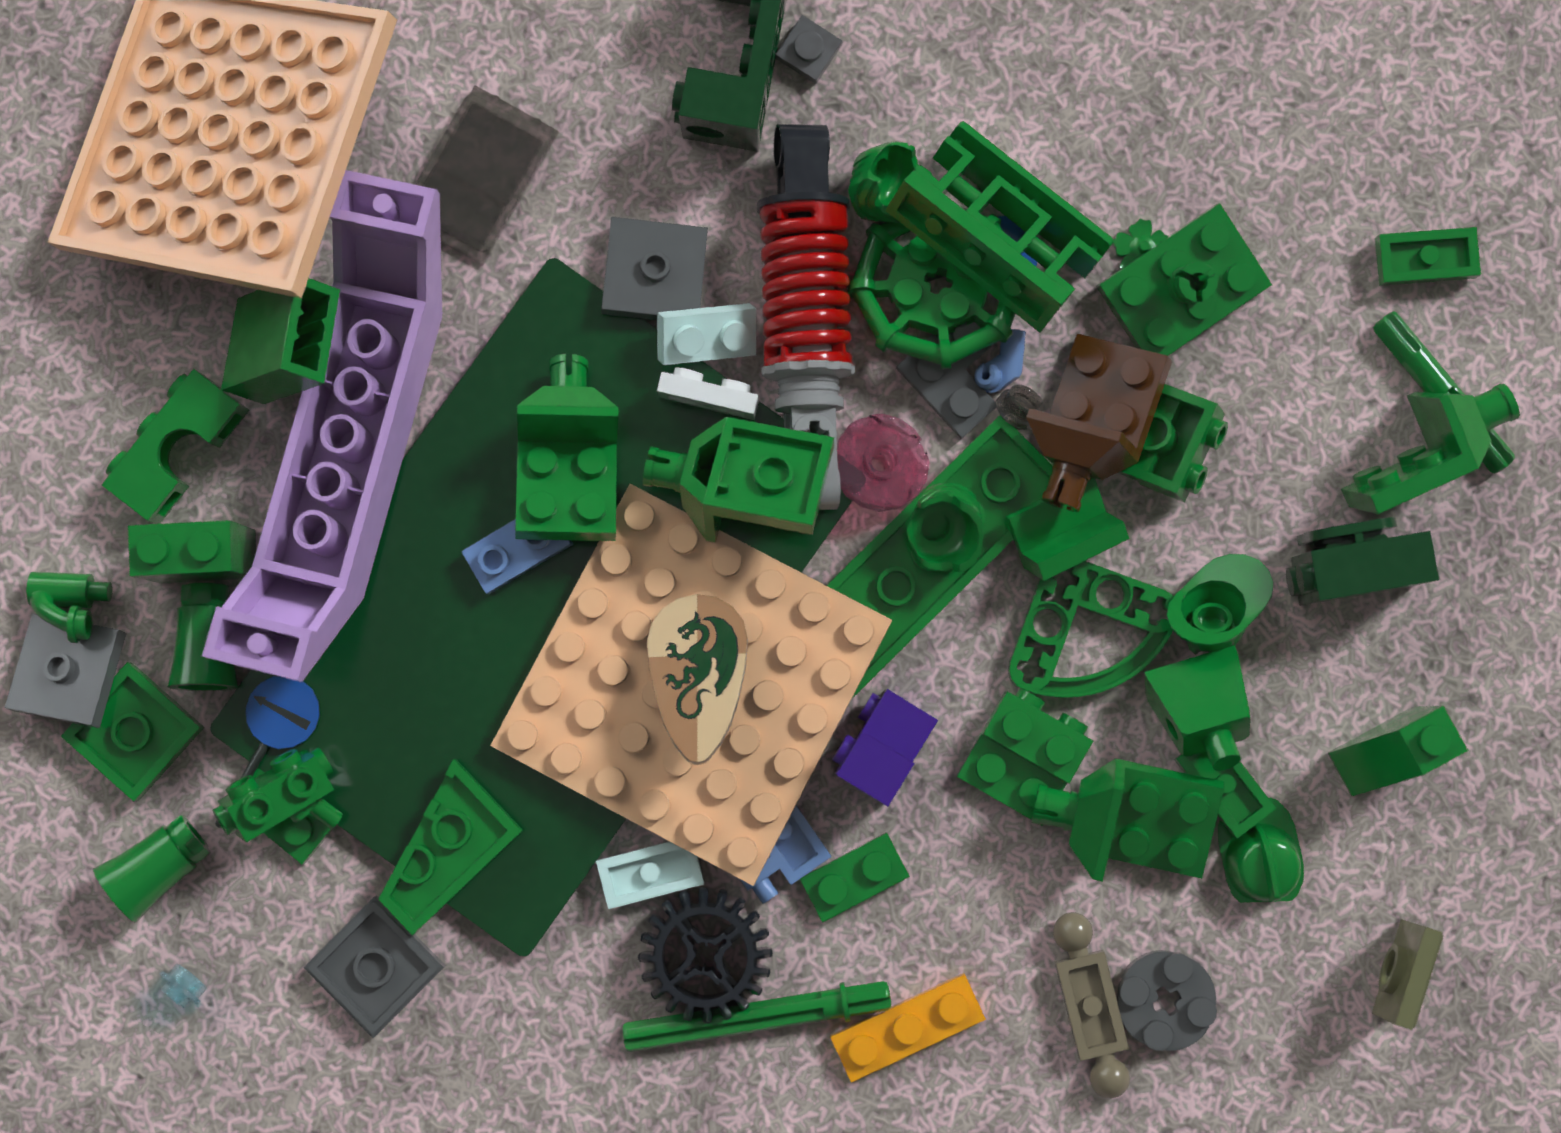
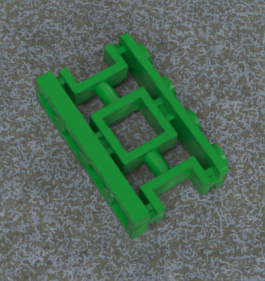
(983, 248)

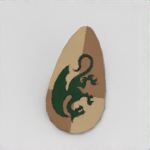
(697, 671)

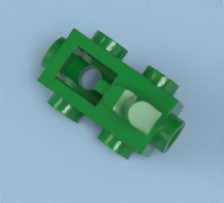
(287, 790)

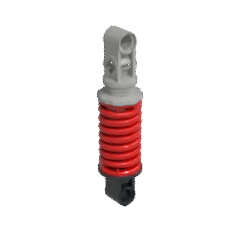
(806, 289)

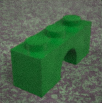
(144, 474)

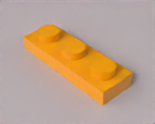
(907, 1027)

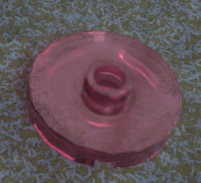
(896, 447)

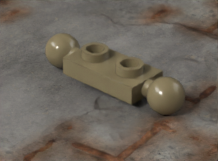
(1091, 1005)

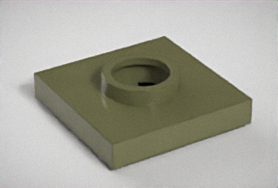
(1407, 974)

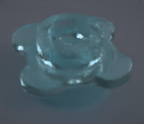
(182, 986)

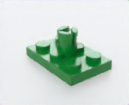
(1184, 283)

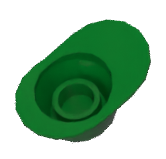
(1220, 602)
(1265, 860)

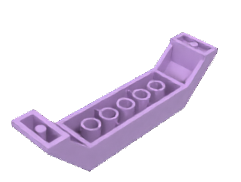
(343, 435)

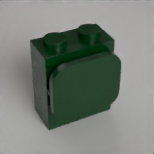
(1359, 561)

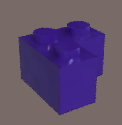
(884, 747)

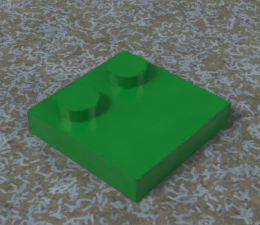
(137, 735)

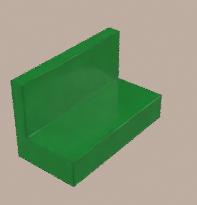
(1059, 539)

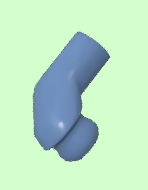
(1005, 367)

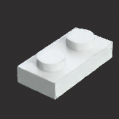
(688, 388)

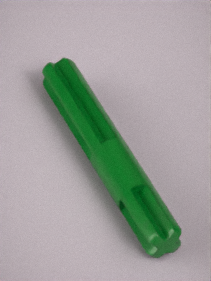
(1432, 377)

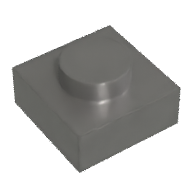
(809, 49)

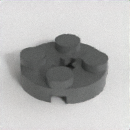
(1194, 1008)

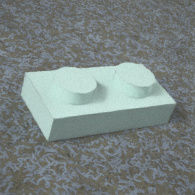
(706, 333)
(648, 873)

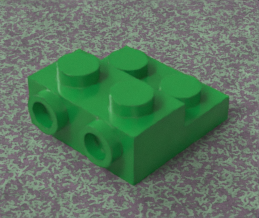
(1178, 444)
(1024, 750)

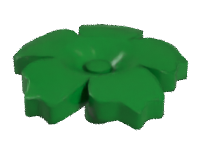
(1137, 242)

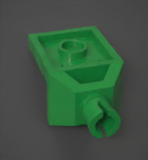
(1456, 443)
(566, 459)
(746, 475)
(1136, 817)

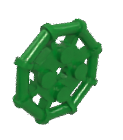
(918, 305)

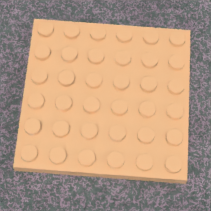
(224, 138)
(594, 712)

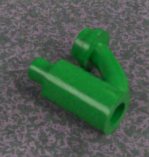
(53, 590)

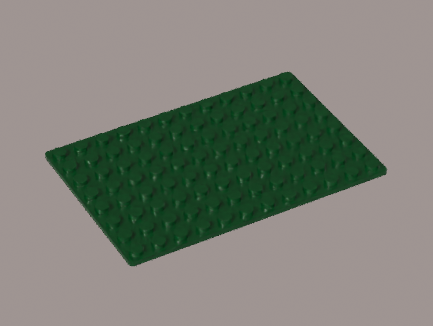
(438, 661)

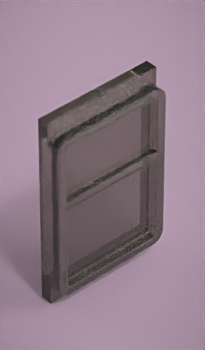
(484, 170)

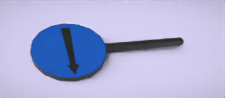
(280, 716)

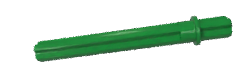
(759, 1016)

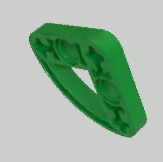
(1084, 596)

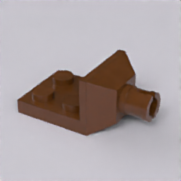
(1098, 415)

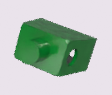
(1202, 705)

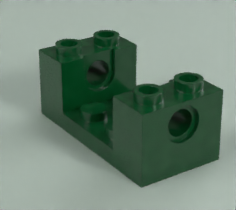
(727, 106)

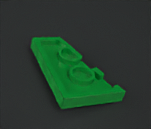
(450, 848)

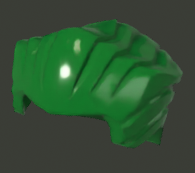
(877, 178)
(946, 528)

